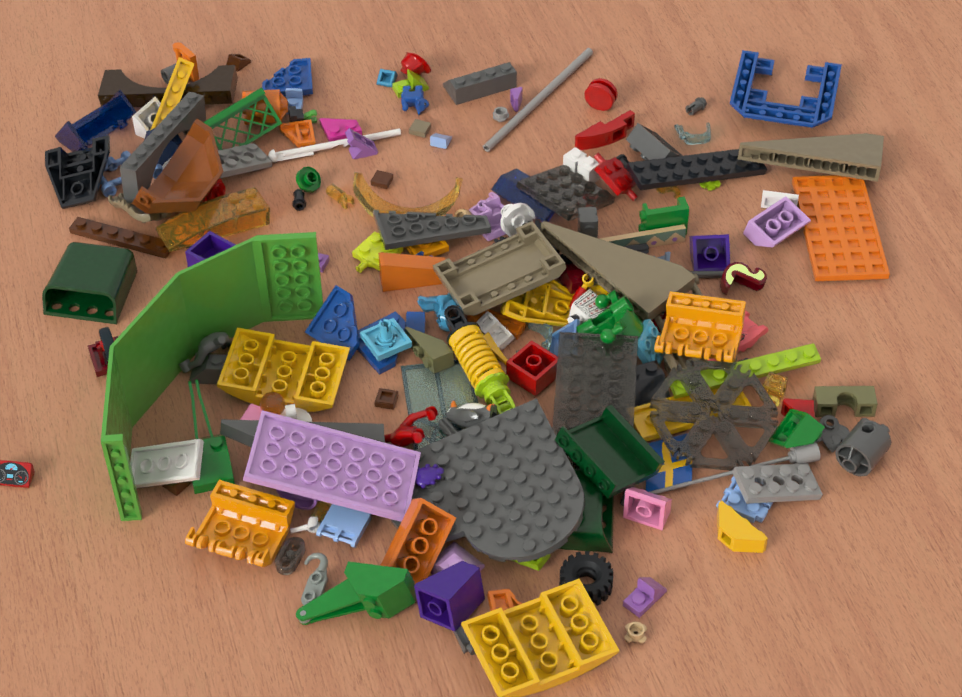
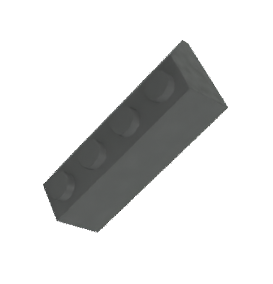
(481, 83)

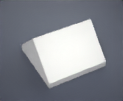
(145, 117)

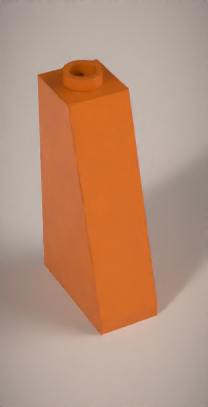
(407, 271)

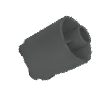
(863, 447)

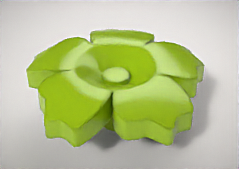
(712, 185)

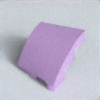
(492, 209)

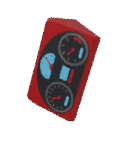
(16, 473)

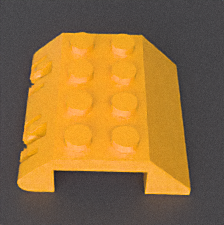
(702, 327)
(244, 524)

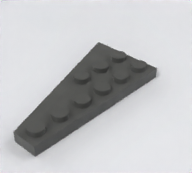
(423, 228)

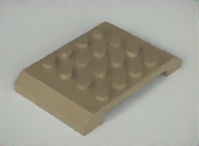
(501, 270)

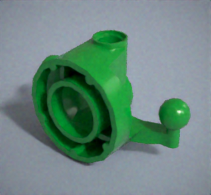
(613, 321)

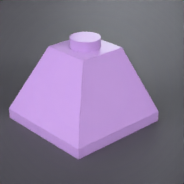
(453, 554)

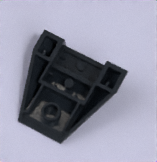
(79, 173)

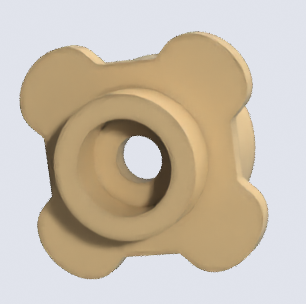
(635, 627)

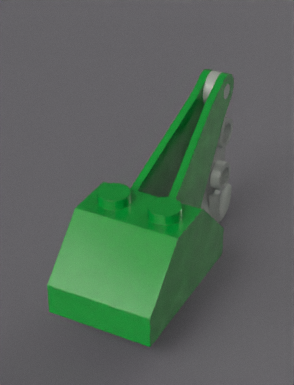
(368, 587)

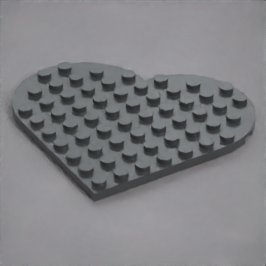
(506, 485)

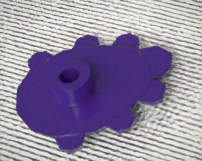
(428, 475)

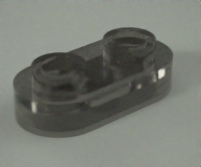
(289, 557)

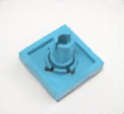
(384, 335)
(646, 343)

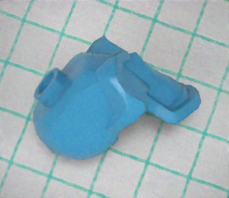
(437, 304)

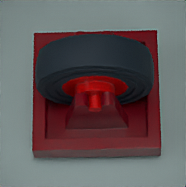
(100, 351)

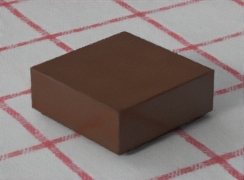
(382, 179)
(386, 398)

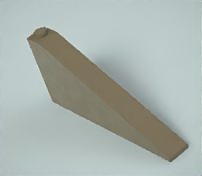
(839, 155)
(629, 272)

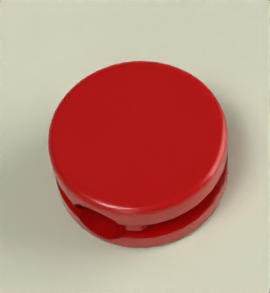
(601, 94)

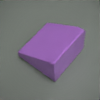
(516, 98)

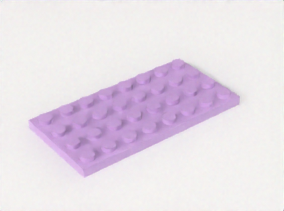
(332, 466)

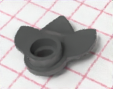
(833, 434)

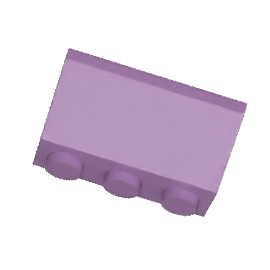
(775, 223)

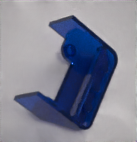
(97, 123)

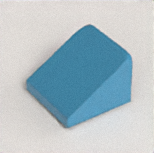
(386, 77)

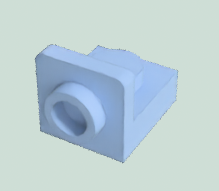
(294, 97)

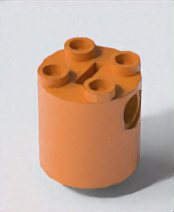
(277, 101)

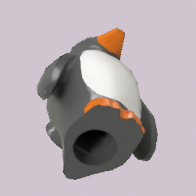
(470, 413)

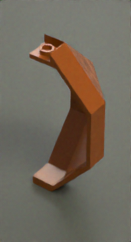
(186, 177)

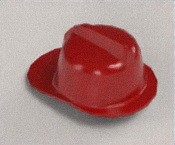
(414, 63)

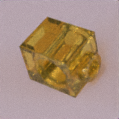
(775, 387)

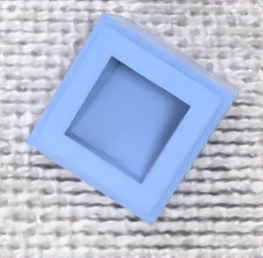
(440, 140)

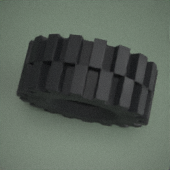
(591, 567)

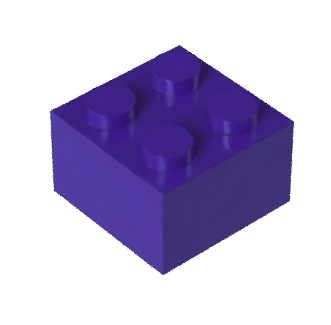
(206, 247)

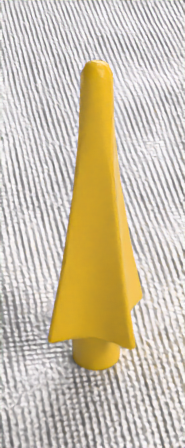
(495, 349)

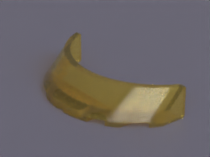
(372, 201)

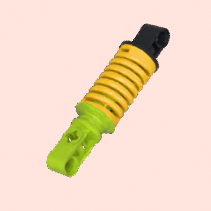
(478, 360)

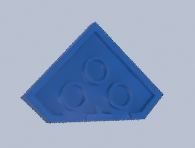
(296, 75)
(336, 322)
(387, 363)

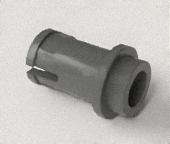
(698, 104)

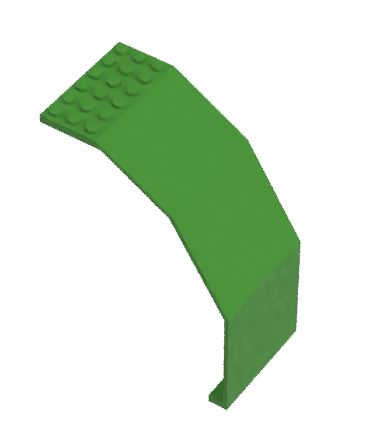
(238, 288)

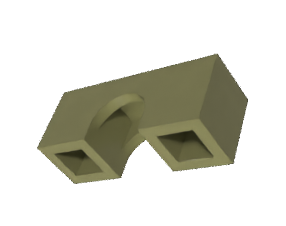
(859, 398)

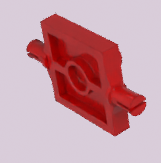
(615, 176)

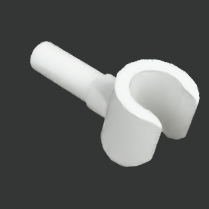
(312, 526)

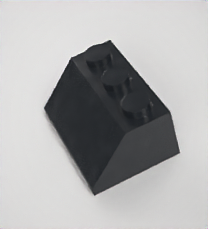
(648, 380)

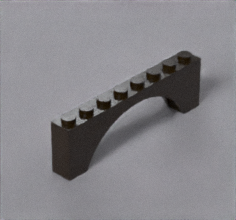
(216, 87)

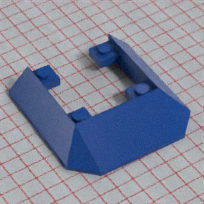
(753, 104)

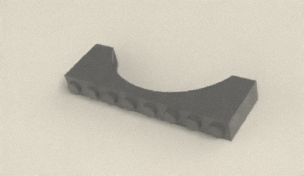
(141, 164)

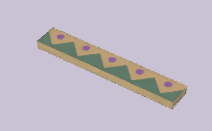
(653, 237)

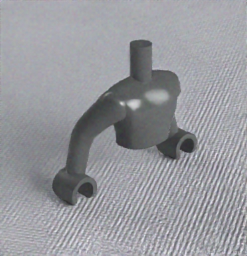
(207, 345)

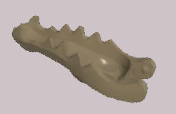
(134, 212)

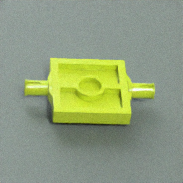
(368, 252)

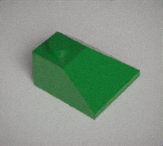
(797, 430)

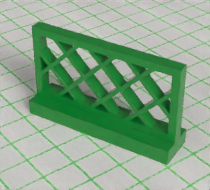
(238, 107)

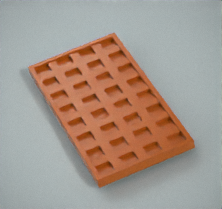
(842, 229)

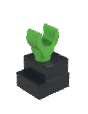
(297, 115)

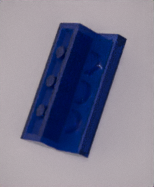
(507, 189)

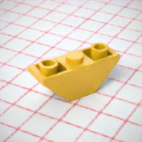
(738, 532)

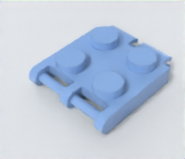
(751, 511)
(344, 524)

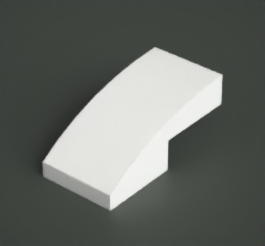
(498, 332)

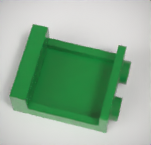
(664, 216)

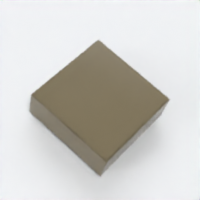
(420, 128)

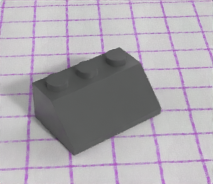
(650, 144)

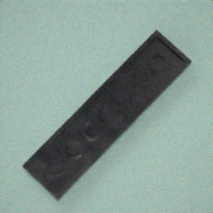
(692, 169)

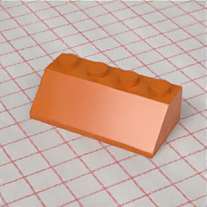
(419, 539)

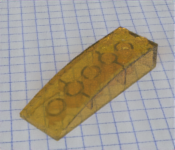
(220, 215)

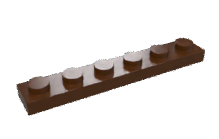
(119, 237)

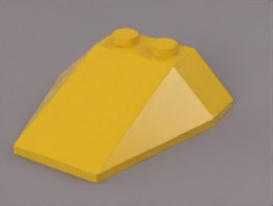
(541, 305)

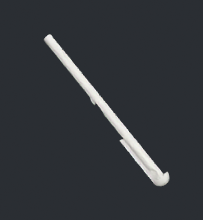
(308, 150)

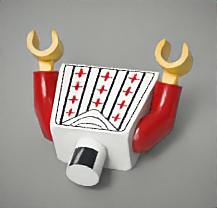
(583, 303)

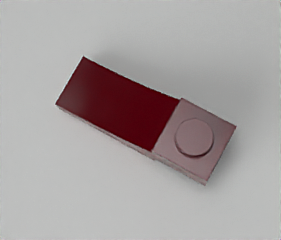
(572, 278)

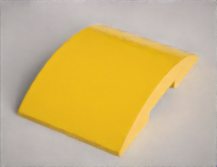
(296, 371)
(541, 641)

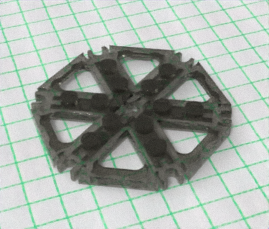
(704, 425)

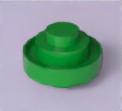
(308, 179)

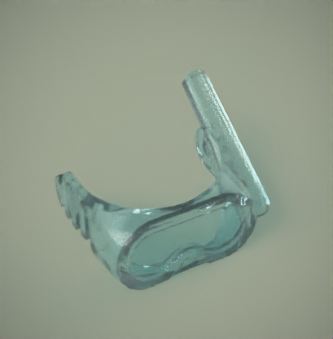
(691, 139)
(545, 330)

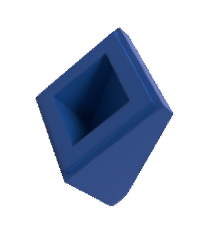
(416, 321)

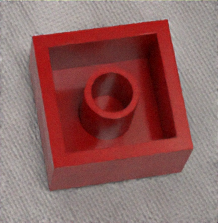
(532, 368)

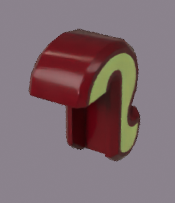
(743, 275)

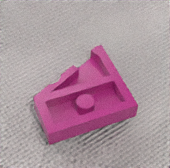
(336, 128)

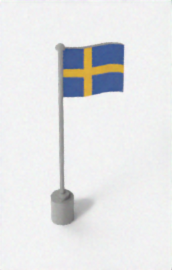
(676, 474)

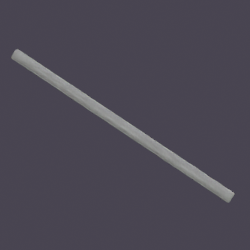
(537, 100)

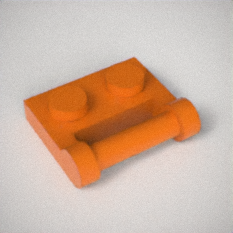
(183, 52)

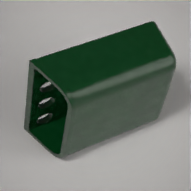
(90, 279)
(591, 534)

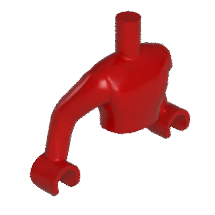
(408, 434)

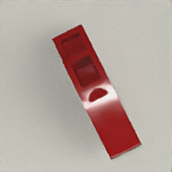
(605, 134)

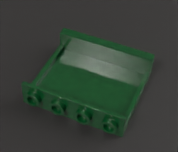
(610, 452)

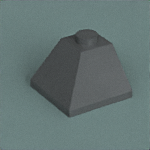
(210, 369)

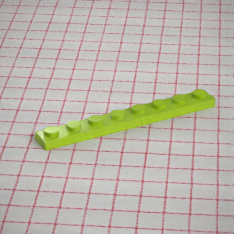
(760, 366)

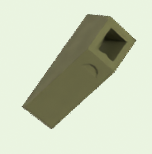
(431, 350)

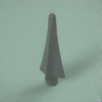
(464, 641)

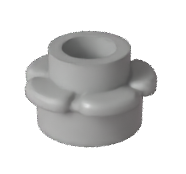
(500, 114)

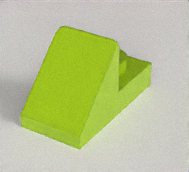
(413, 80)

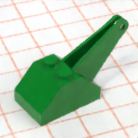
(215, 454)

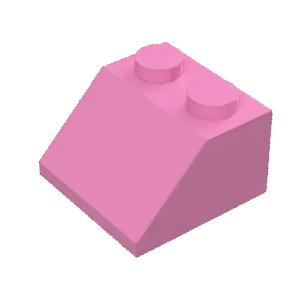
(646, 507)

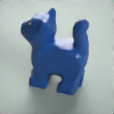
(414, 98)

